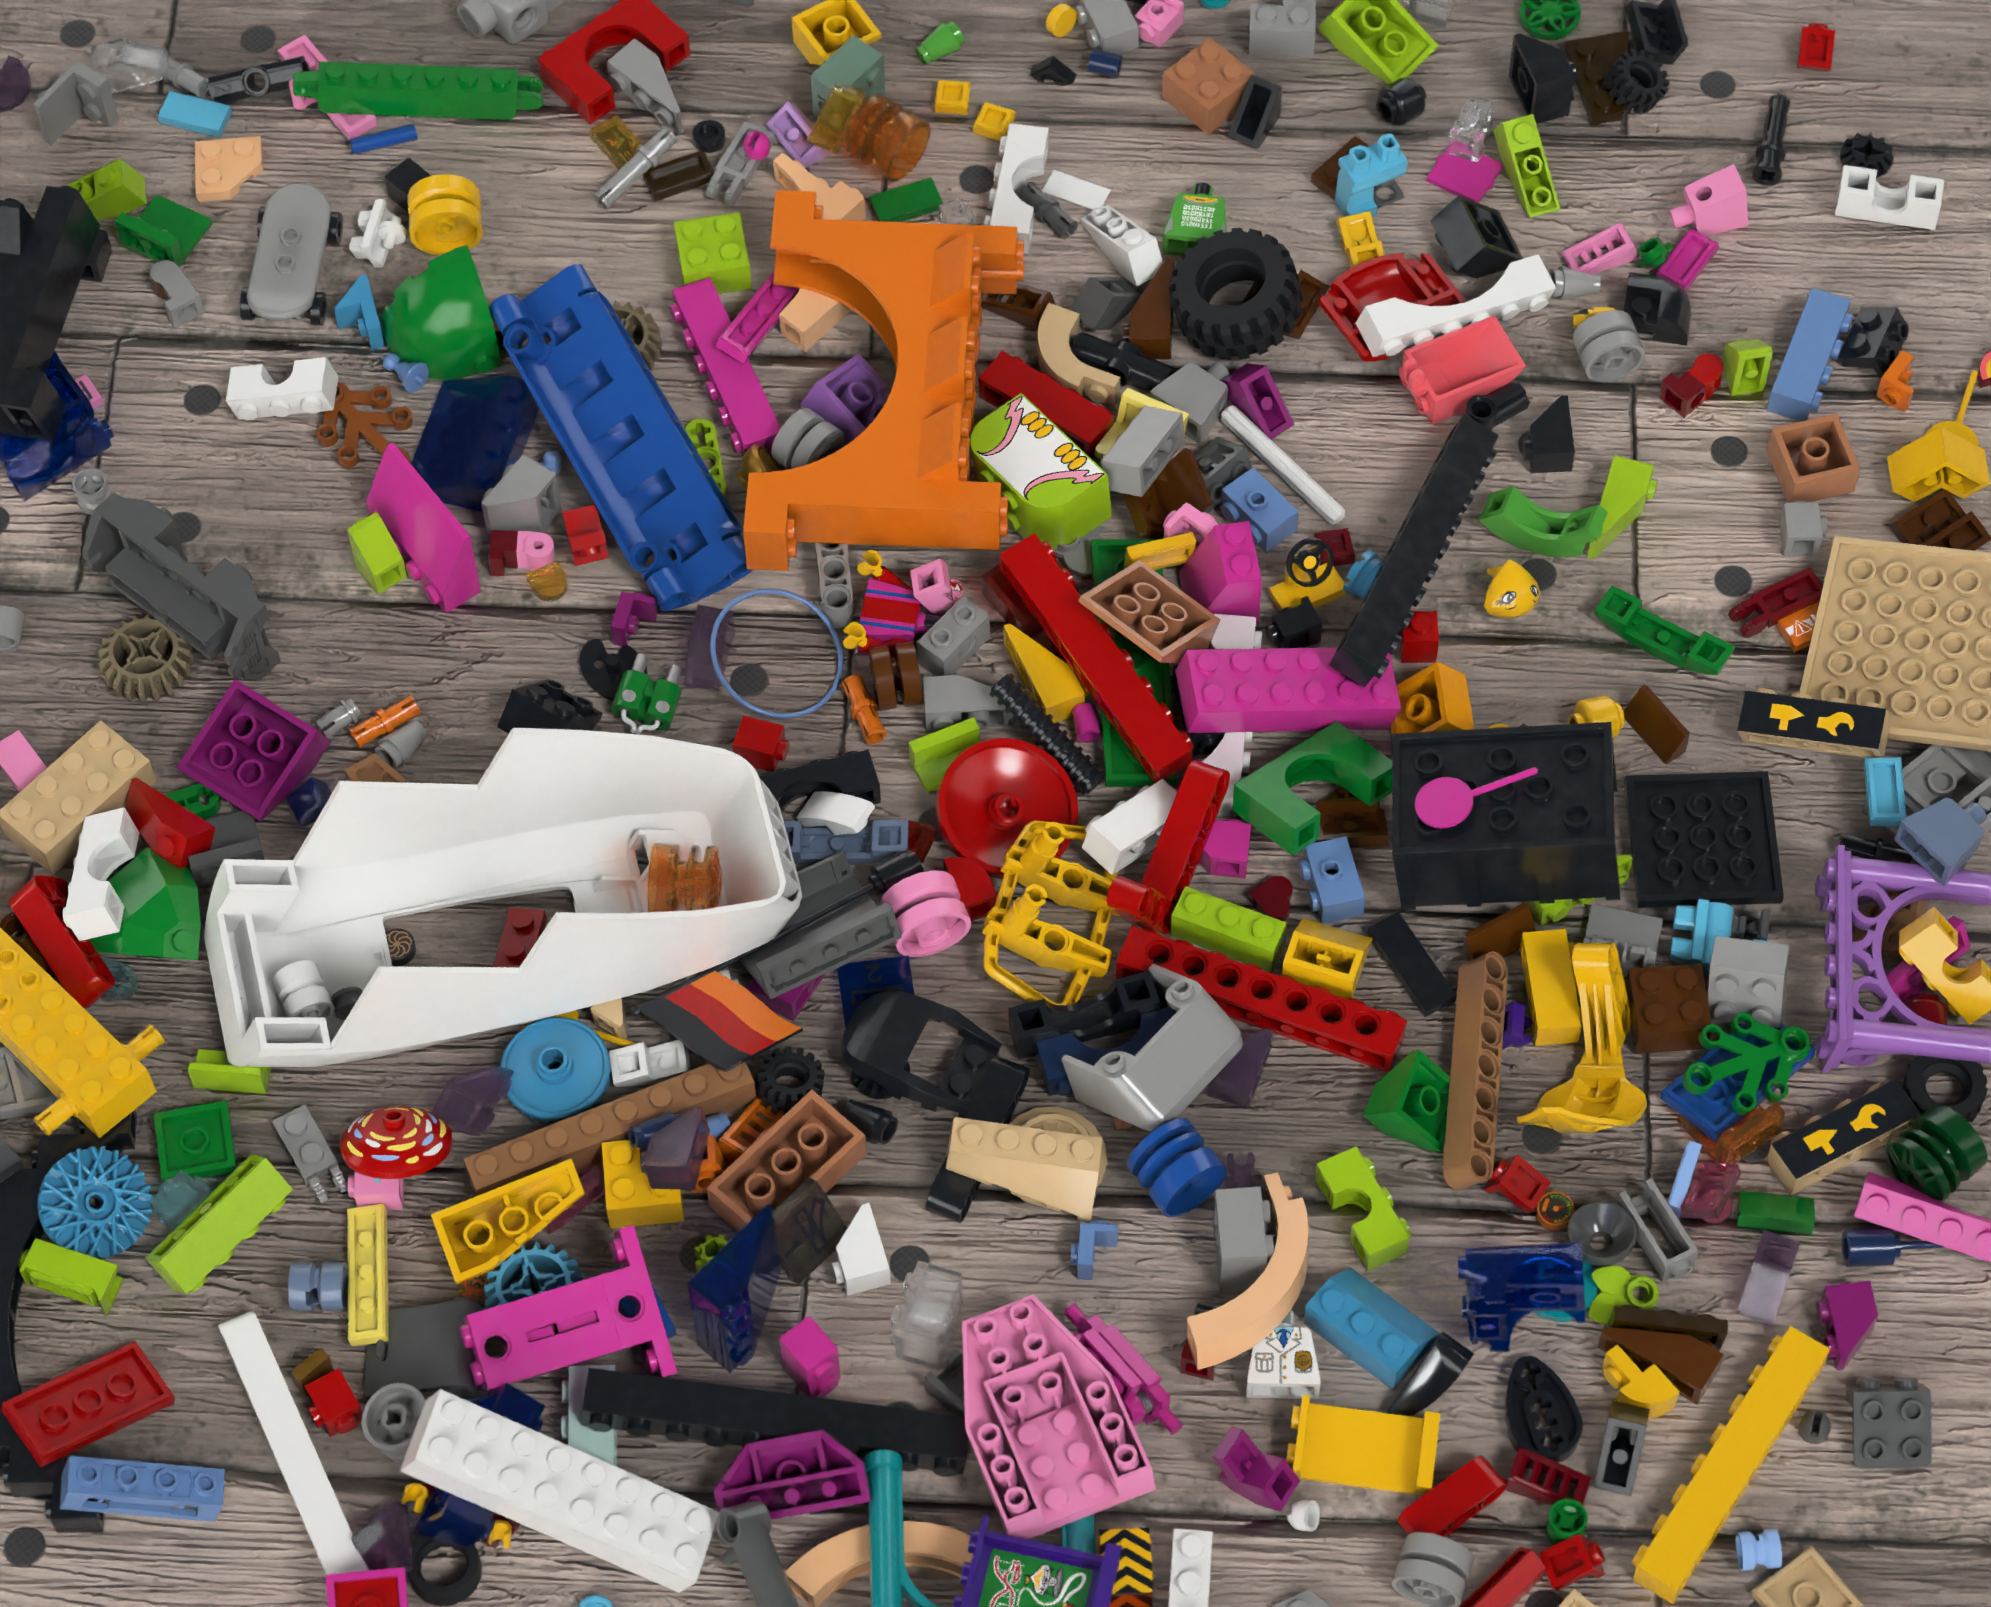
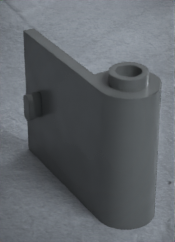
(424, 1350)

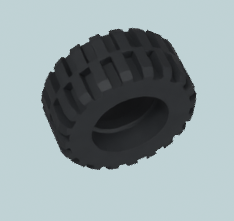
(1227, 260)

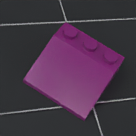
(253, 751)

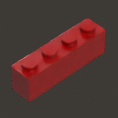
(1065, 407)

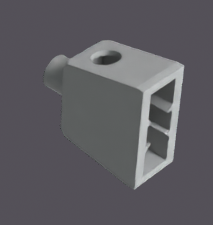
(1196, 393)

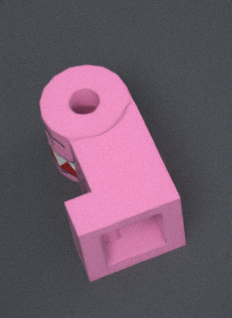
(938, 589)

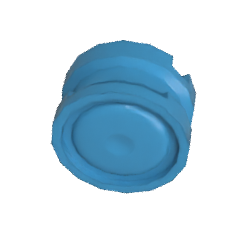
(1362, 574)

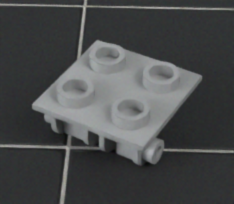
(1632, 933)

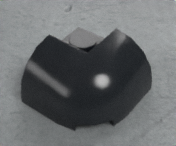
(1658, 307)

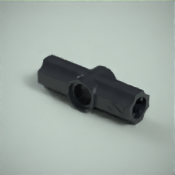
(241, 83)
(1121, 360)

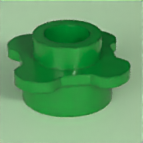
(1653, 253)

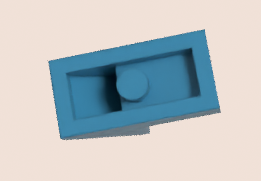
(359, 309)

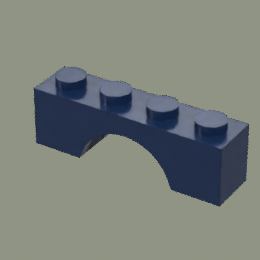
(1052, 1050)

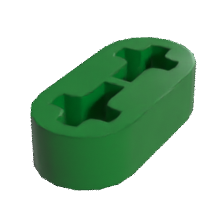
(190, 799)

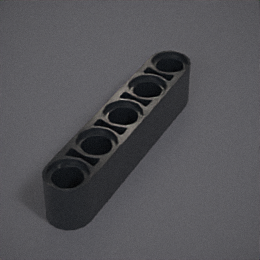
(993, 1102)

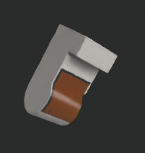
(181, 298)

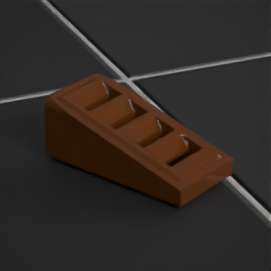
(1028, 316)

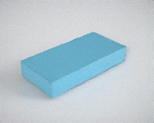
(194, 114)
(1884, 791)

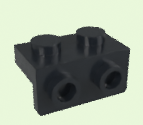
(1657, 29)
(1875, 339)

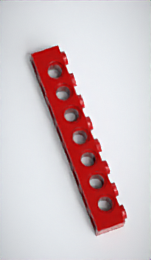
(1273, 1013)

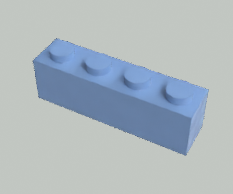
(1809, 355)

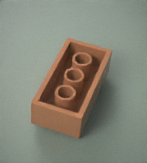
(801, 1145)

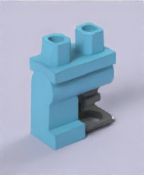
(1366, 172)
(1709, 921)

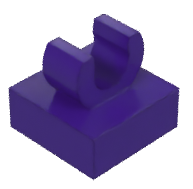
(1514, 1025)

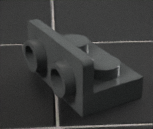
(1220, 465)

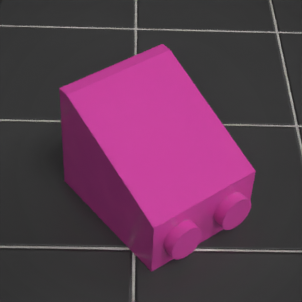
(1225, 572)

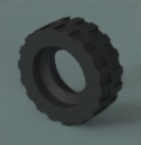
(1968, 1073)

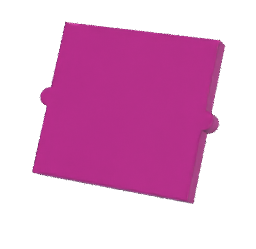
(1465, 176)

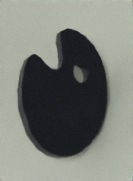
(606, 679)

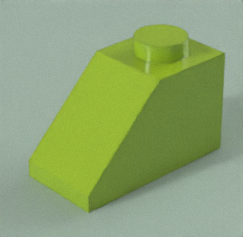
(1746, 365)

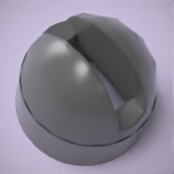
(1806, 1426)

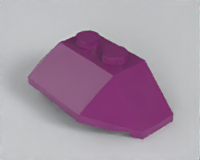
(795, 1476)

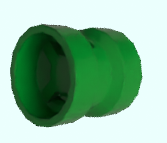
(1566, 1515)

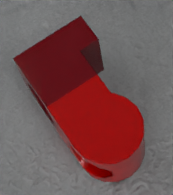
(1693, 386)

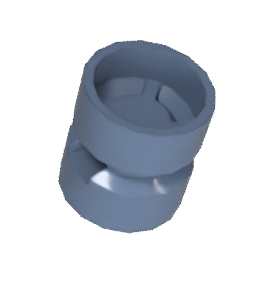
(318, 1286)

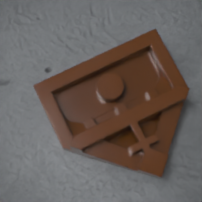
(1348, 816)

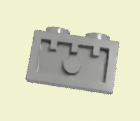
(72, 95)

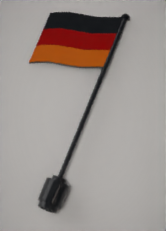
(724, 1019)

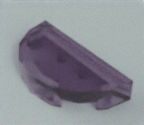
(14, 84)

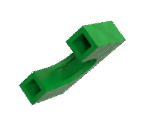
(1328, 755)

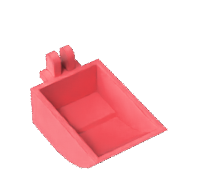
(1459, 366)

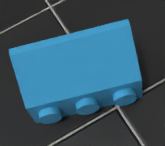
(1369, 1326)

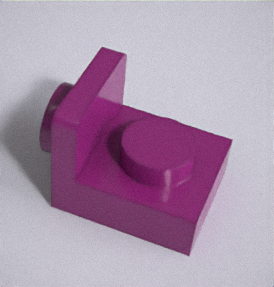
(628, 614)

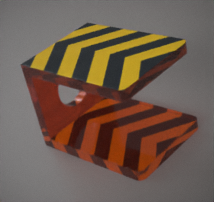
(1134, 1575)

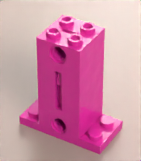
(572, 1324)

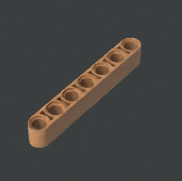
(1475, 1071)

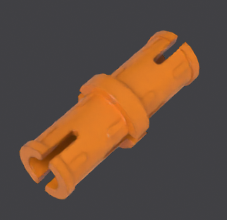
(864, 709)
(384, 721)

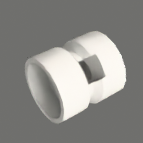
(302, 990)

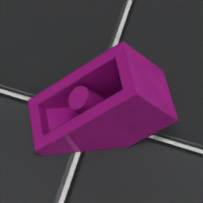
(1258, 398)

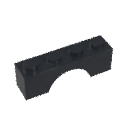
(847, 774)
(1106, 1014)

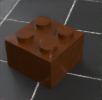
(1667, 1008)

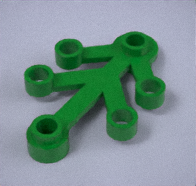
(1750, 1059)

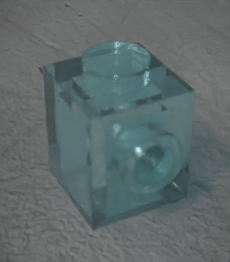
(179, 1198)

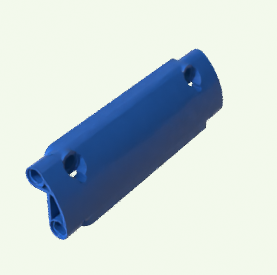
(623, 438)

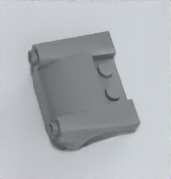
(1946, 773)

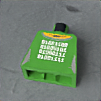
(1192, 219)

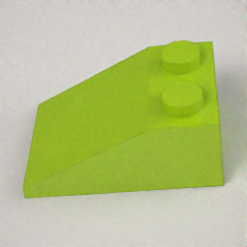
(1378, 37)

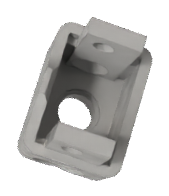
(509, 18)

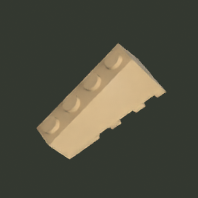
(1029, 1162)

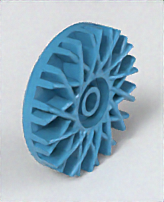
(562, 1091)
(113, 1183)

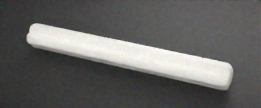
(1283, 465)

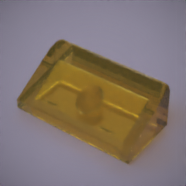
(835, 117)

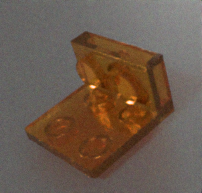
(1742, 1139)

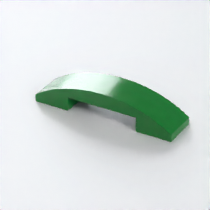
(1660, 637)

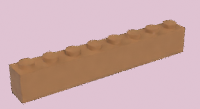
(583, 1134)

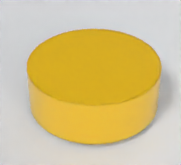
(1061, 20)

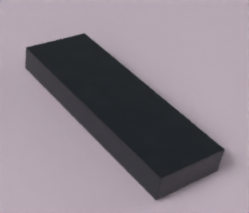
(1411, 964)

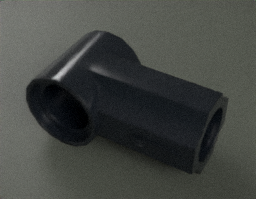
(1498, 405)

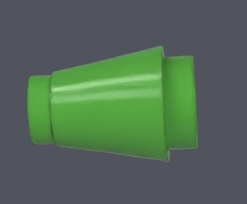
(940, 42)

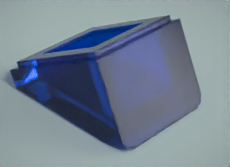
(309, 800)

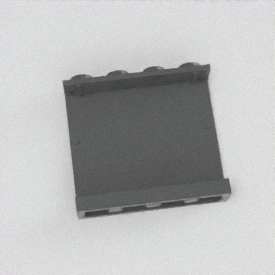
(828, 941)

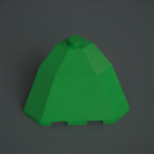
(158, 912)

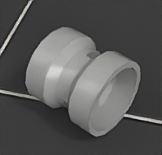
(90, 489)

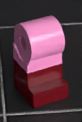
(519, 550)

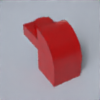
(585, 535)
(973, 885)

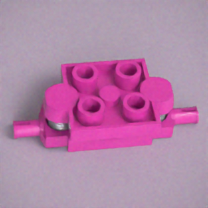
(1131, 1374)

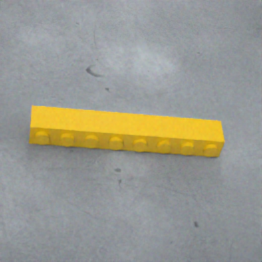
(1730, 1464)

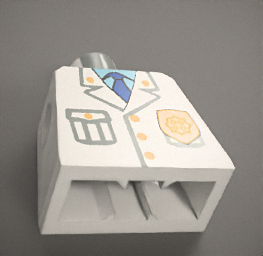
(1284, 1364)

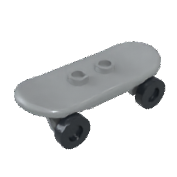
(290, 255)

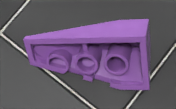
(848, 397)

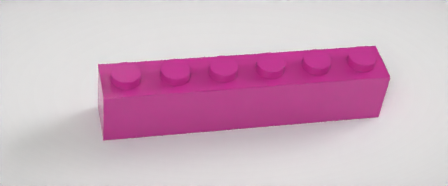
(729, 381)

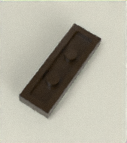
(1670, 1321)

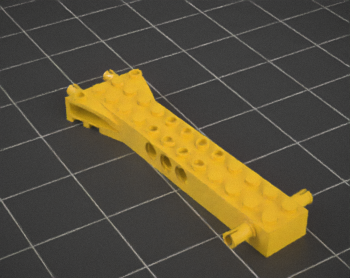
(69, 1047)

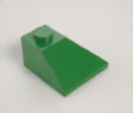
(1412, 1102)

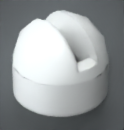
(1304, 1515)

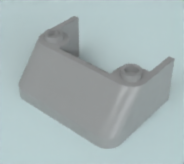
(1171, 1065)

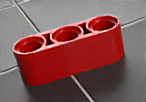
(1454, 1499)

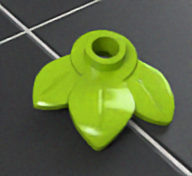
(1617, 1290)

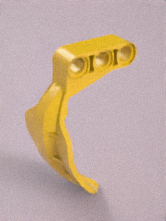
(1599, 1089)

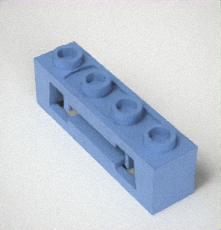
(142, 1488)

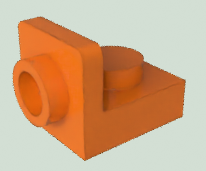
(1894, 383)

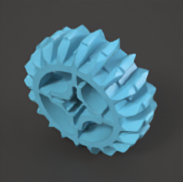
(526, 1263)

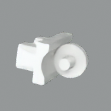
(380, 234)

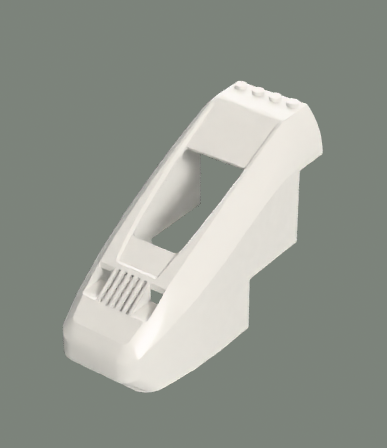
(542, 819)

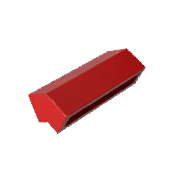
(1509, 1581)

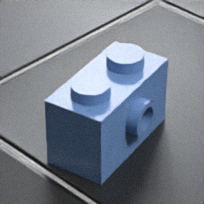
(1257, 501)
(1333, 880)

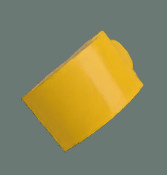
(1638, 1388)

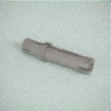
(646, 157)

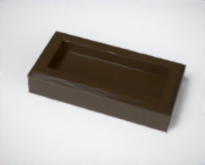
(678, 175)

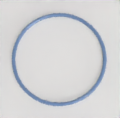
(735, 695)

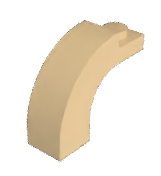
(1055, 339)

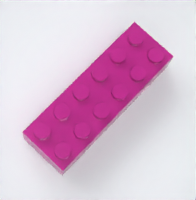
(1279, 692)

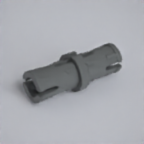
(1048, 210)

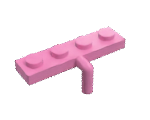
(350, 124)

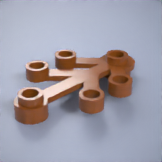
(361, 422)

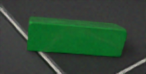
(1775, 1212)

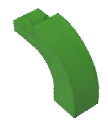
(1538, 529)

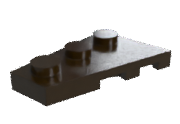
(1592, 61)

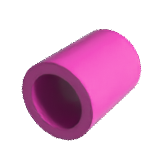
(1086, 722)

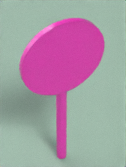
(1449, 800)

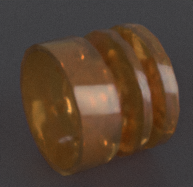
(887, 137)
(683, 882)

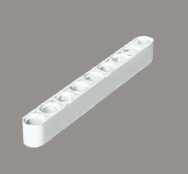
(291, 1445)

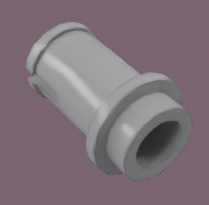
(340, 718)

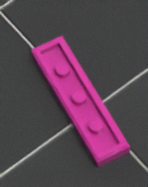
(756, 320)

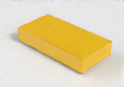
(1162, 552)

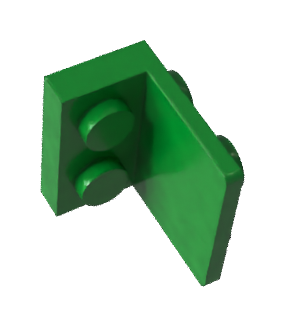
(163, 230)

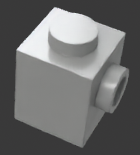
(1802, 528)

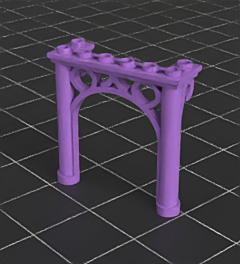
(1851, 1031)

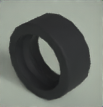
(449, 1594)

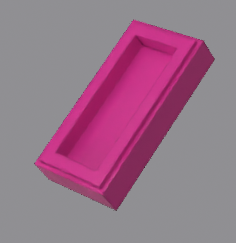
(1688, 259)

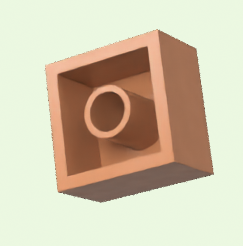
(1206, 85)
(1813, 459)

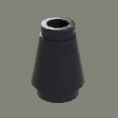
(872, 1121)

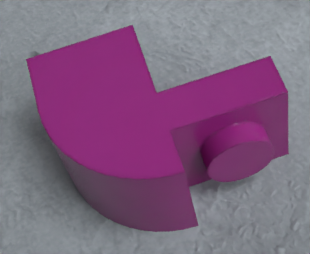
(1254, 1474)

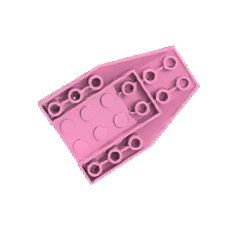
(1046, 1421)

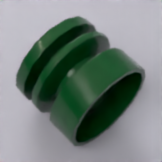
(1937, 1153)

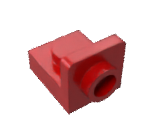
(1816, 47)
(1518, 1182)
(1572, 1561)

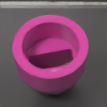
(761, 147)

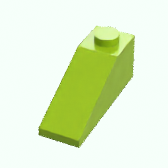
(1623, 498)

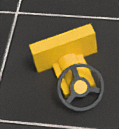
(1307, 578)

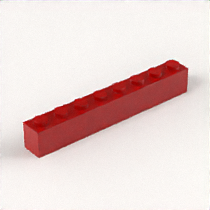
(1096, 658)

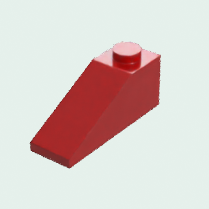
(166, 825)

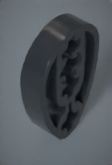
(1551, 1394)

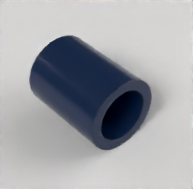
(1105, 63)

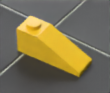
(1044, 675)

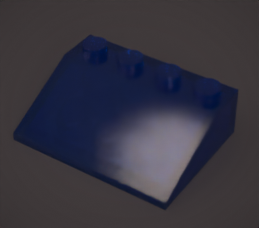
(474, 436)
(735, 1292)

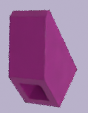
(1849, 1319)

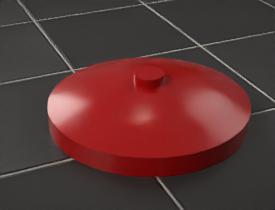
(995, 793)

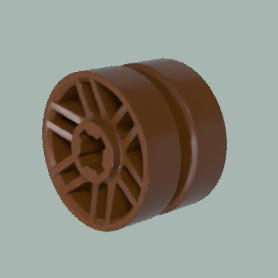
(895, 676)

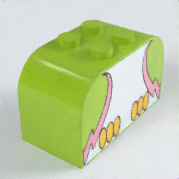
(1042, 472)

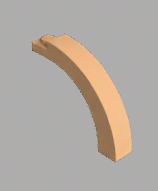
(1264, 1305)
(848, 1557)

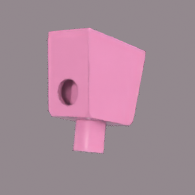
(1713, 204)

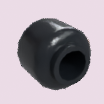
(1401, 101)

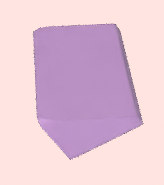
(792, 131)

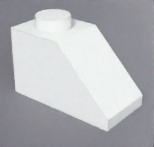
(861, 1255)

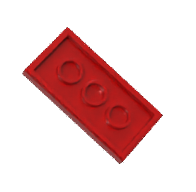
(87, 1403)

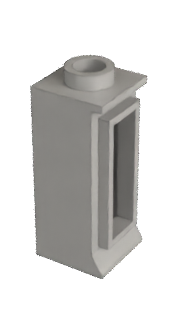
(1653, 1202)

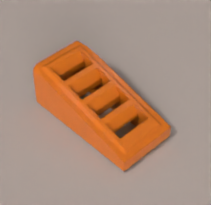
(734, 1146)

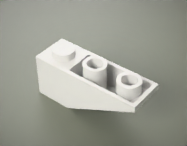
(1124, 243)

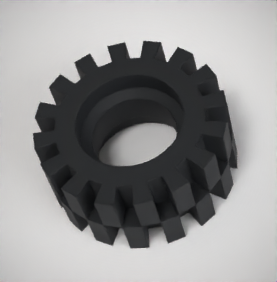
(1627, 90)
(787, 1065)

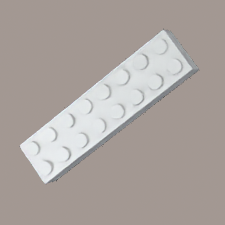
(559, 1491)

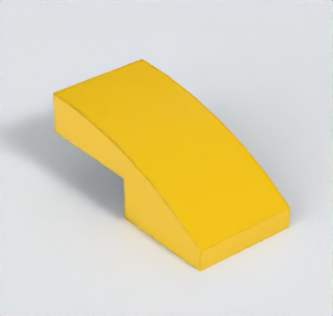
(1359, 238)

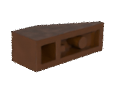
(1153, 317)
(1682, 1358)

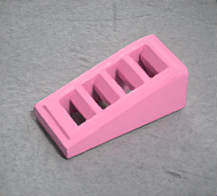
(1606, 239)

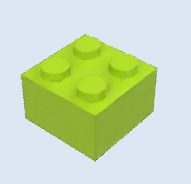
(714, 250)

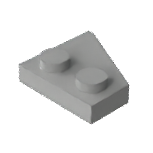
(20, 1089)

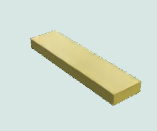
(367, 1275)

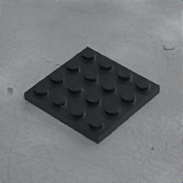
(1703, 839)

